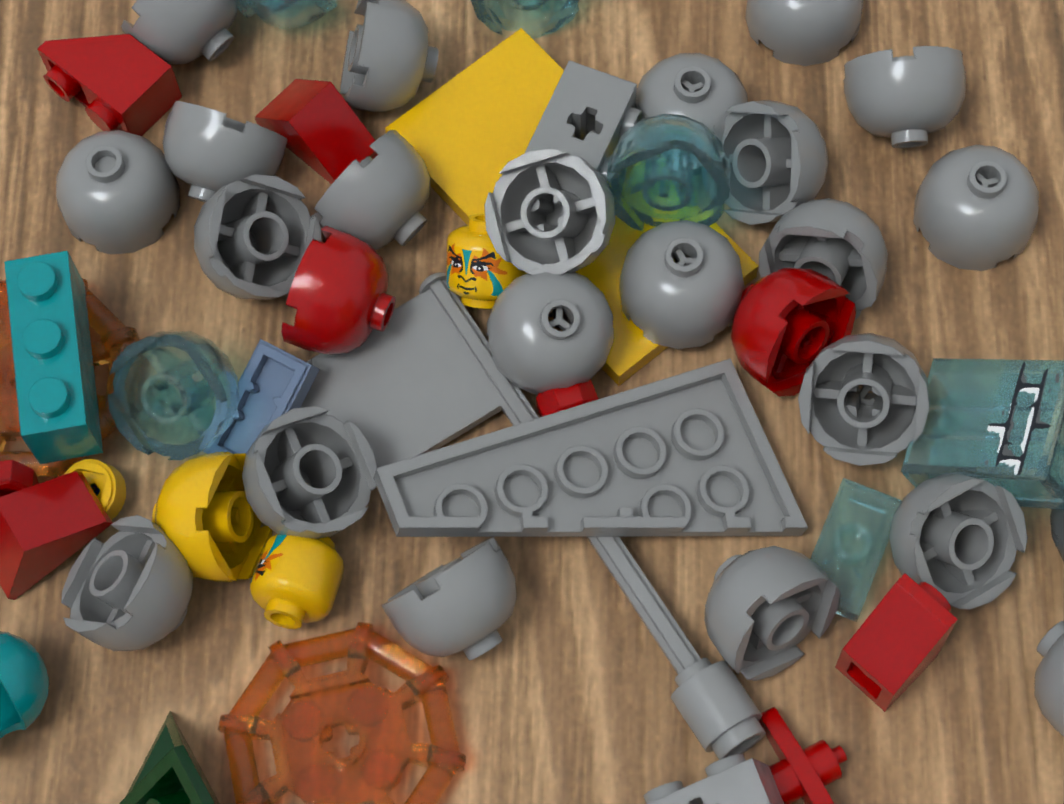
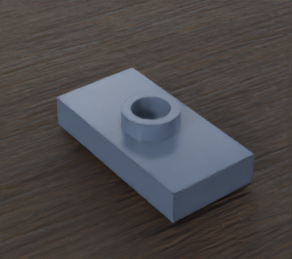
(267, 389)

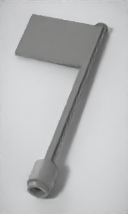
(436, 380)

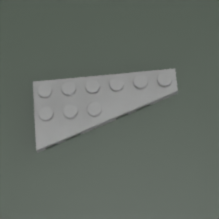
(628, 465)

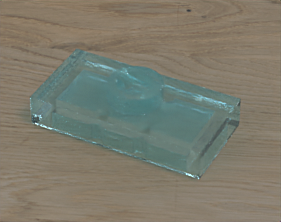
(854, 542)

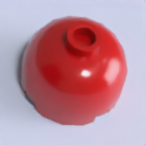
(338, 295)
(786, 325)

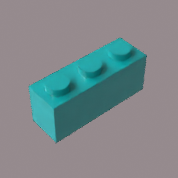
(53, 358)

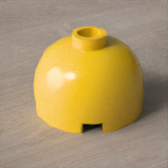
(210, 518)

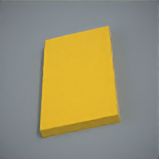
(485, 121)

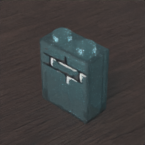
(995, 425)

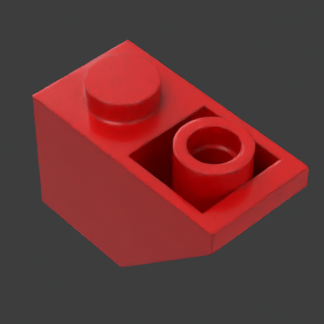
(113, 78)
(897, 641)

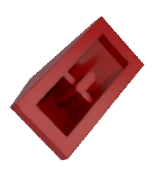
(318, 127)
(45, 528)

